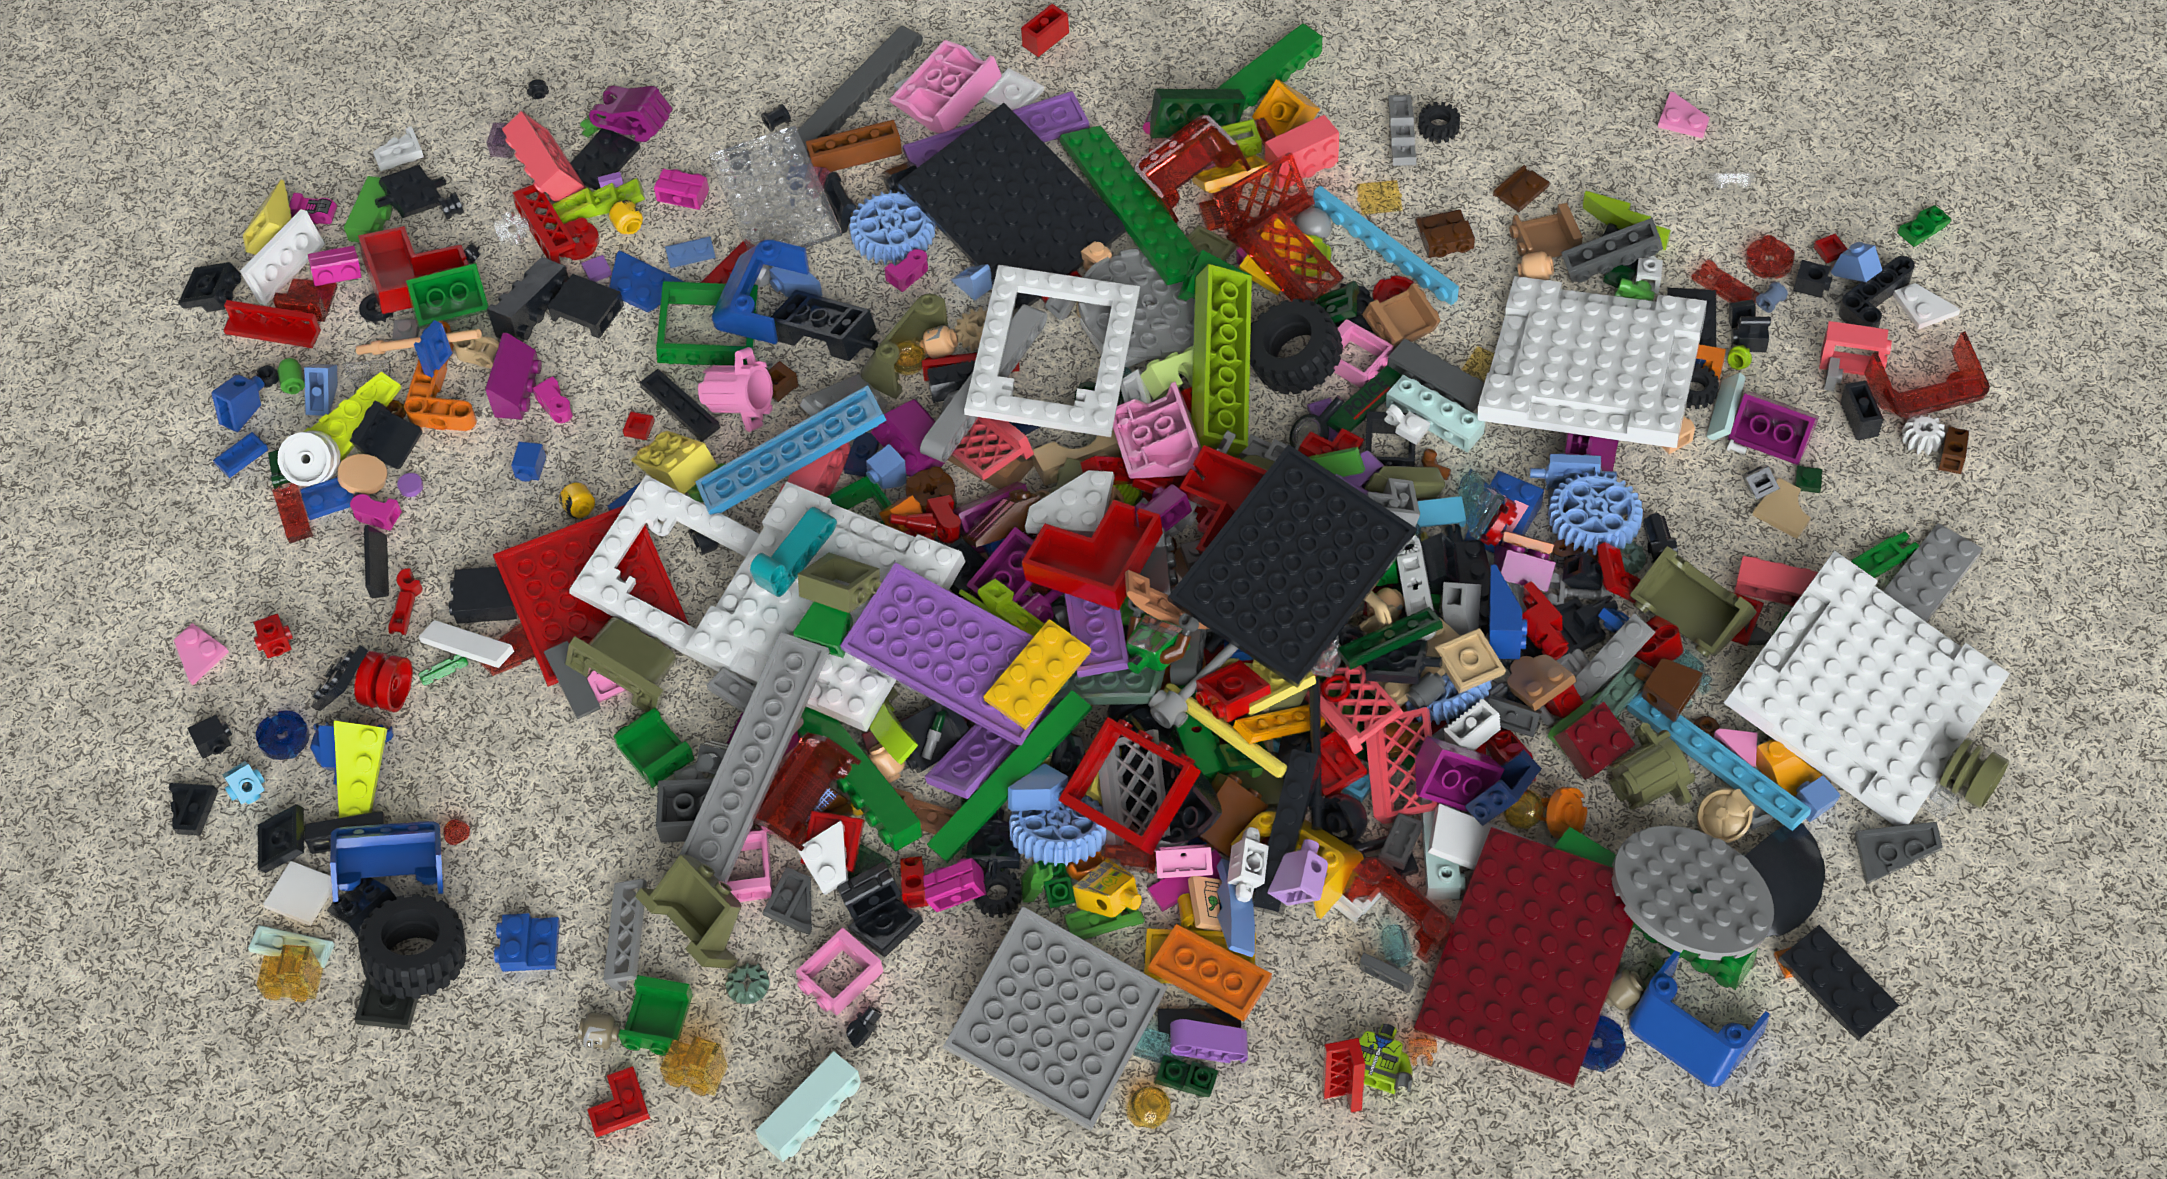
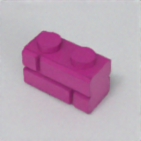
(681, 188)
(334, 265)
(954, 884)

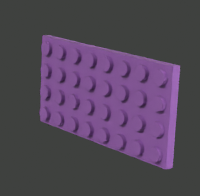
(939, 647)

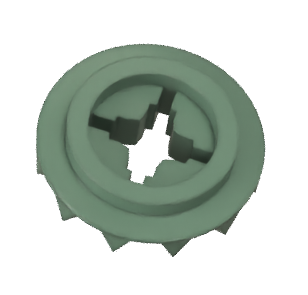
(1637, 558)
(756, 989)

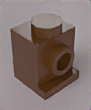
(783, 380)

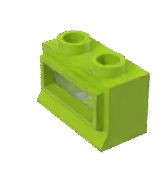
(1246, 136)

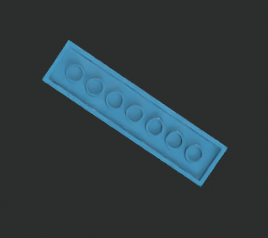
(790, 451)

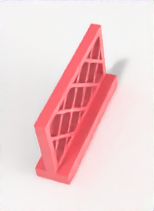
(1009, 439)
(1340, 722)
(1381, 773)

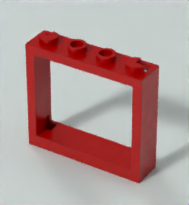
(1093, 762)

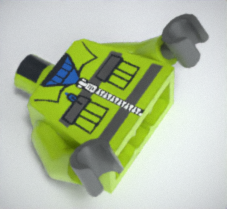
(1385, 1061)

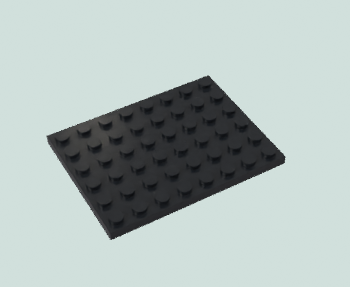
(1010, 200)
(1292, 565)

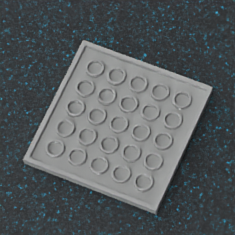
(1055, 1018)

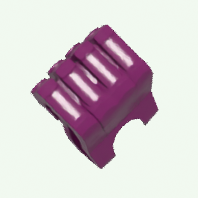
(634, 112)

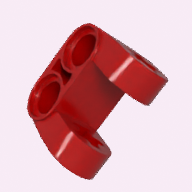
(1663, 644)

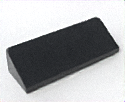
(376, 562)
(318, 834)

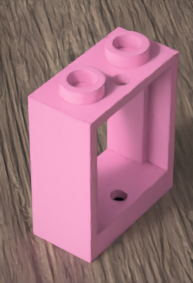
(1368, 341)
(1194, 863)
(756, 887)
(858, 952)

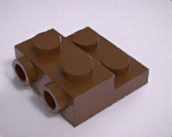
(1445, 233)

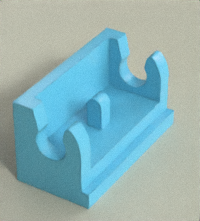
(1441, 512)

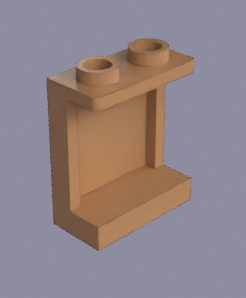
(1547, 234)
(1402, 316)

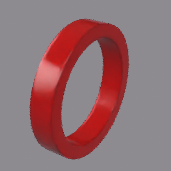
(1335, 678)

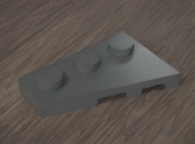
(1895, 847)

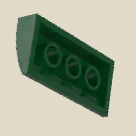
(1178, 107)

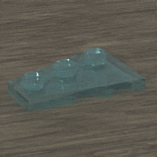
(1480, 502)

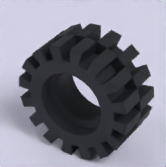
(1440, 112)
(1711, 386)
(1005, 904)

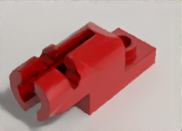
(1543, 622)

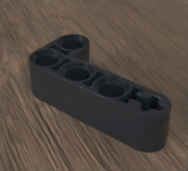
(1860, 303)

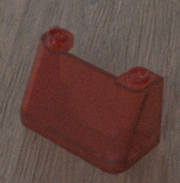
(1379, 876)

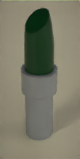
(934, 735)

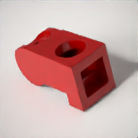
(947, 522)
(912, 882)

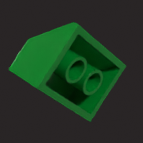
(447, 296)

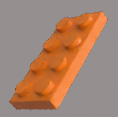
(1210, 972)

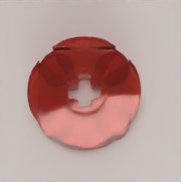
(1765, 247)

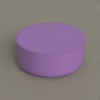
(410, 484)

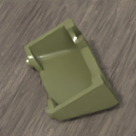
(924, 314)
(1692, 602)

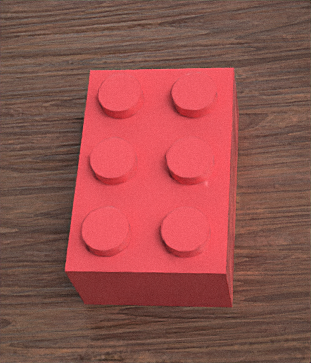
(1312, 145)

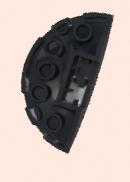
(1200, 806)
(1793, 874)

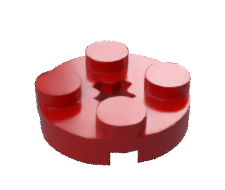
(588, 239)
(1504, 515)

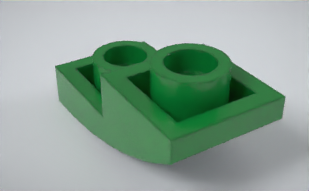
(1924, 226)
(1059, 888)

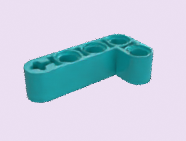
(794, 553)

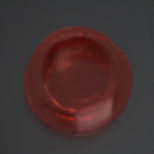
(456, 832)

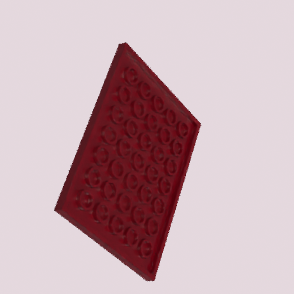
(1529, 958)

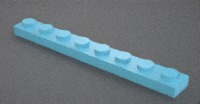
(1388, 247)
(1724, 764)

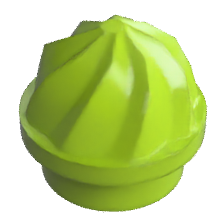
(1739, 357)

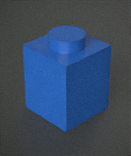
(528, 461)

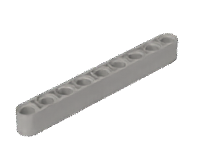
(952, 423)

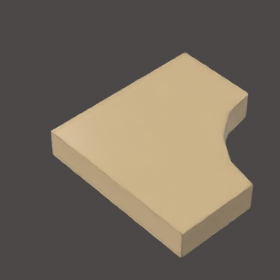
(1783, 509)

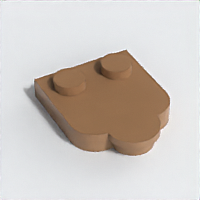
(1538, 679)

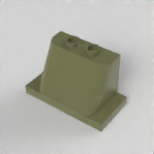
(626, 659)
(699, 907)

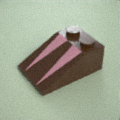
(1002, 518)

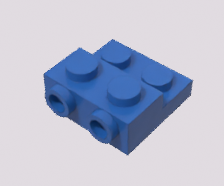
(527, 943)

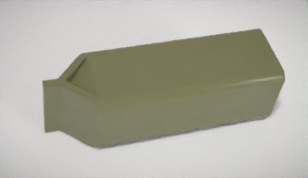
(1426, 480)

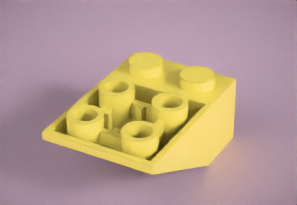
(268, 219)
(676, 460)

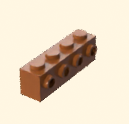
(855, 146)

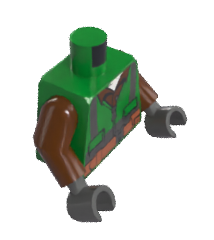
(1157, 642)

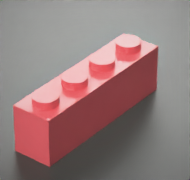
(1772, 580)

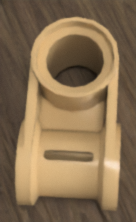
(477, 351)

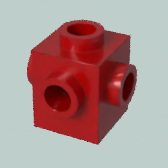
(272, 636)

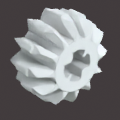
(1923, 434)

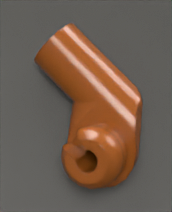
(1429, 460)

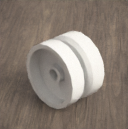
(295, 462)

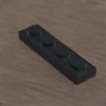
(680, 405)

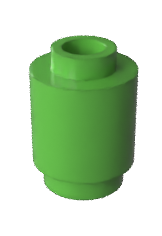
(290, 376)

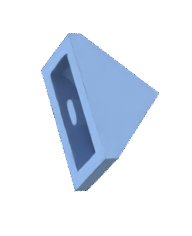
(974, 280)

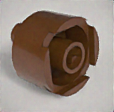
(930, 484)

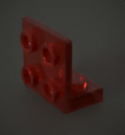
(307, 298)

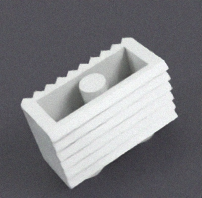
(1473, 727)

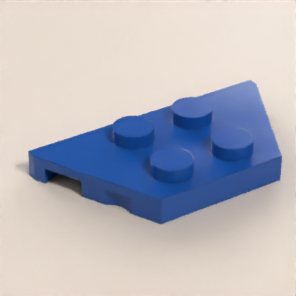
(638, 281)

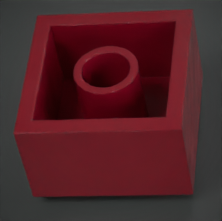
(1594, 740)

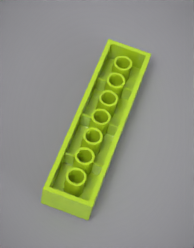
(1221, 357)

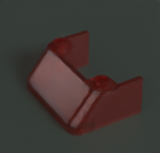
(1186, 156)
(1960, 388)
(800, 786)

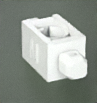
(1247, 864)

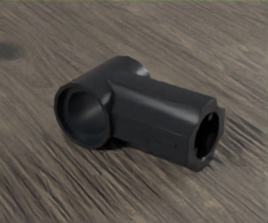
(1658, 535)

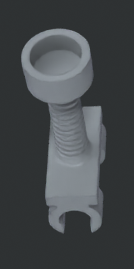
(1556, 582)

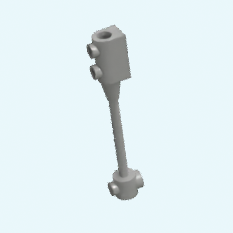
(1171, 707)

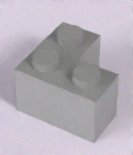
(1400, 499)

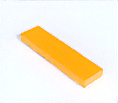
(1275, 724)

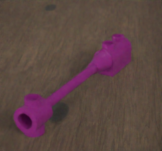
(1169, 503)

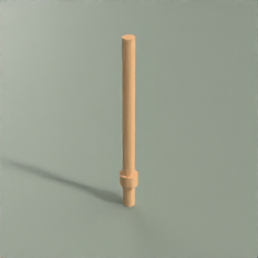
(380, 347)

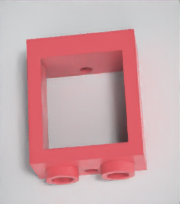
(1855, 337)

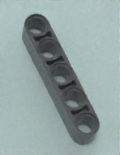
(1191, 664)

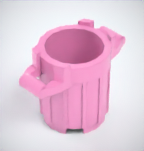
(739, 389)

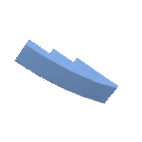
(1235, 916)

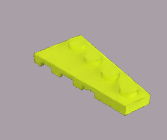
(350, 413)
(357, 766)

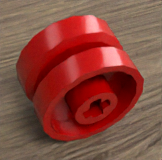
(383, 681)

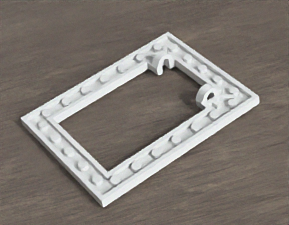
(1092, 410)
(601, 581)

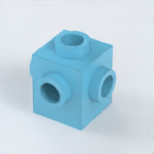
(237, 776)

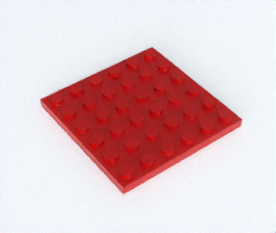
(545, 568)

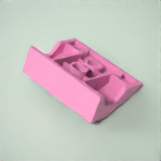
(946, 87)
(1157, 436)

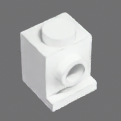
(1650, 269)

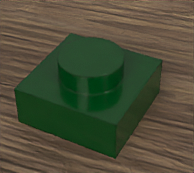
(1808, 479)

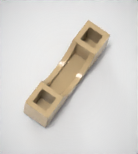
(1050, 457)

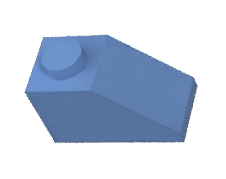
(1858, 263)
(789, 281)
(320, 388)
(887, 468)
(1037, 790)

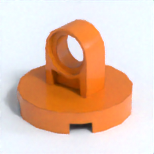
(1564, 810)

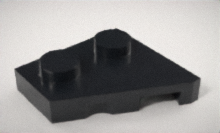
(191, 807)

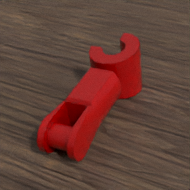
(405, 601)

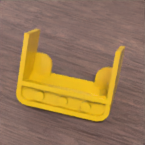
(1339, 855)

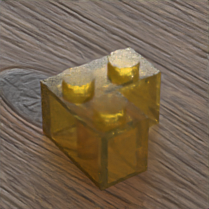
(291, 975)
(695, 1066)

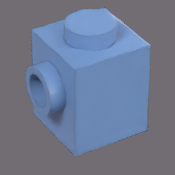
(1818, 796)

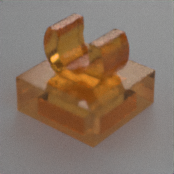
(1422, 1047)

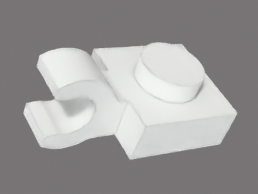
(1409, 426)

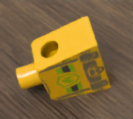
(1107, 890)

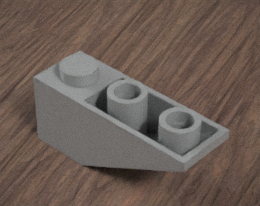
(1461, 606)

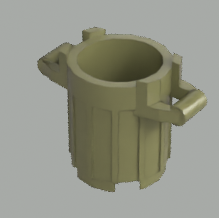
(1651, 770)

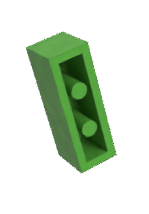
(365, 214)

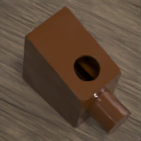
(1668, 686)

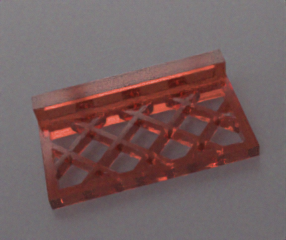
(1291, 206)
(1278, 267)

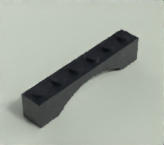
(1288, 822)

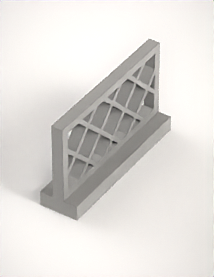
(1113, 788)

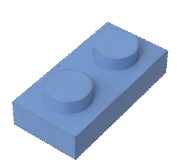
(690, 252)

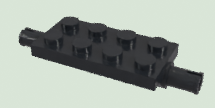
(1473, 569)
(1579, 627)

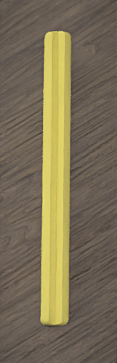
(1230, 735)

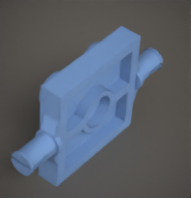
(1567, 466)

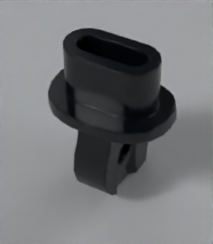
(862, 1028)

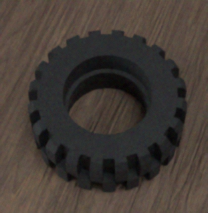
(1308, 366)
(419, 972)

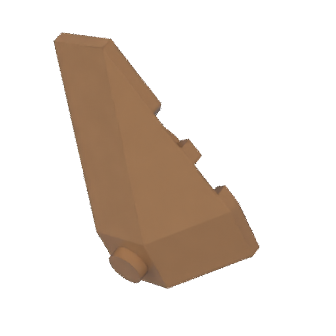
(1005, 476)

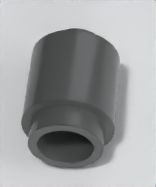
(1427, 691)

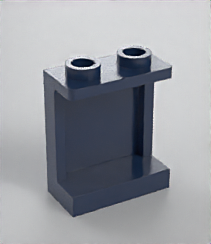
(1507, 791)

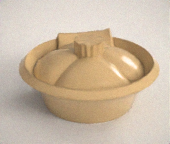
(1725, 814)

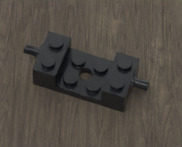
(839, 324)

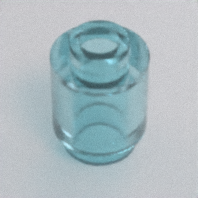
(1396, 945)

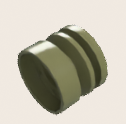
(1976, 774)

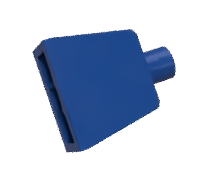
(237, 401)

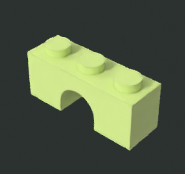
(1162, 373)

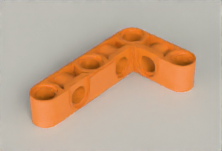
(432, 412)

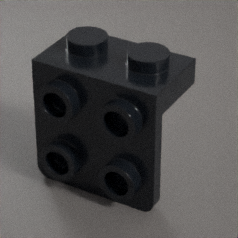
(385, 436)
(359, 903)

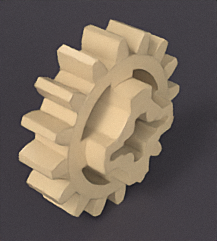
(970, 328)

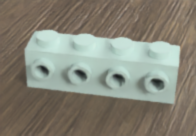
(1445, 416)
(1441, 875)
(808, 1107)

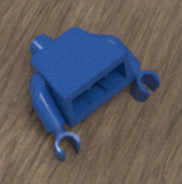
(324, 746)

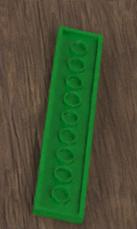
(1131, 202)

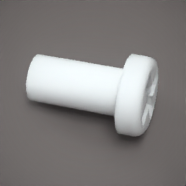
(1735, 447)

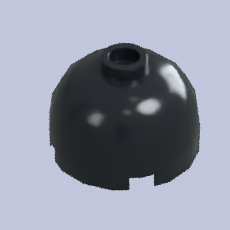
(1344, 812)

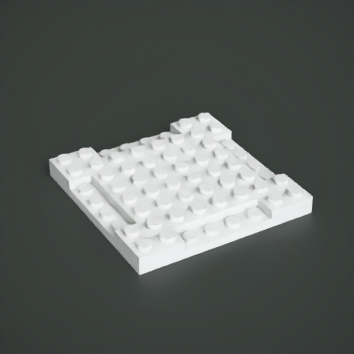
(1593, 363)
(749, 618)
(1866, 691)

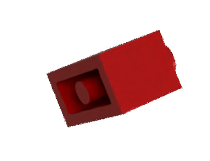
(1045, 30)

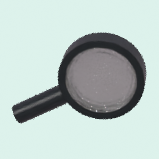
(1314, 423)

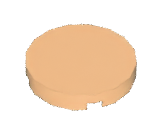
(362, 474)

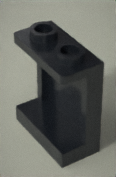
(586, 304)
(919, 725)

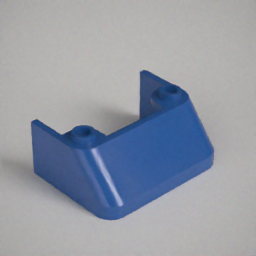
(736, 307)
(384, 852)
(1685, 1039)

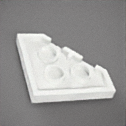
(1075, 505)

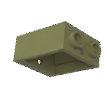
(818, 583)

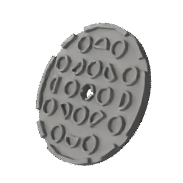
(1156, 328)
(1731, 900)

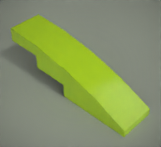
(590, 204)
(1618, 212)

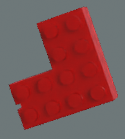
(392, 261)
(1223, 489)
(1094, 565)

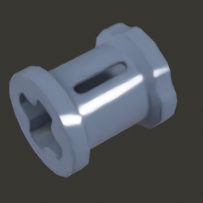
(1774, 294)

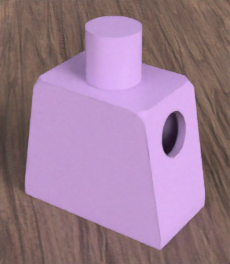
(1300, 876)

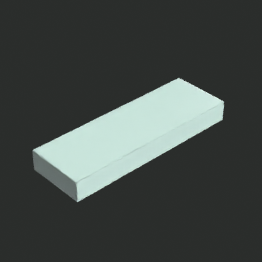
(1726, 406)
(271, 941)

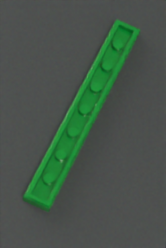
(1019, 764)

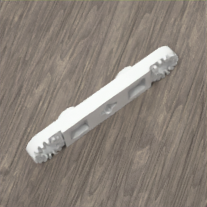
(1413, 571)

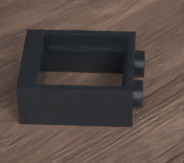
(1376, 424)

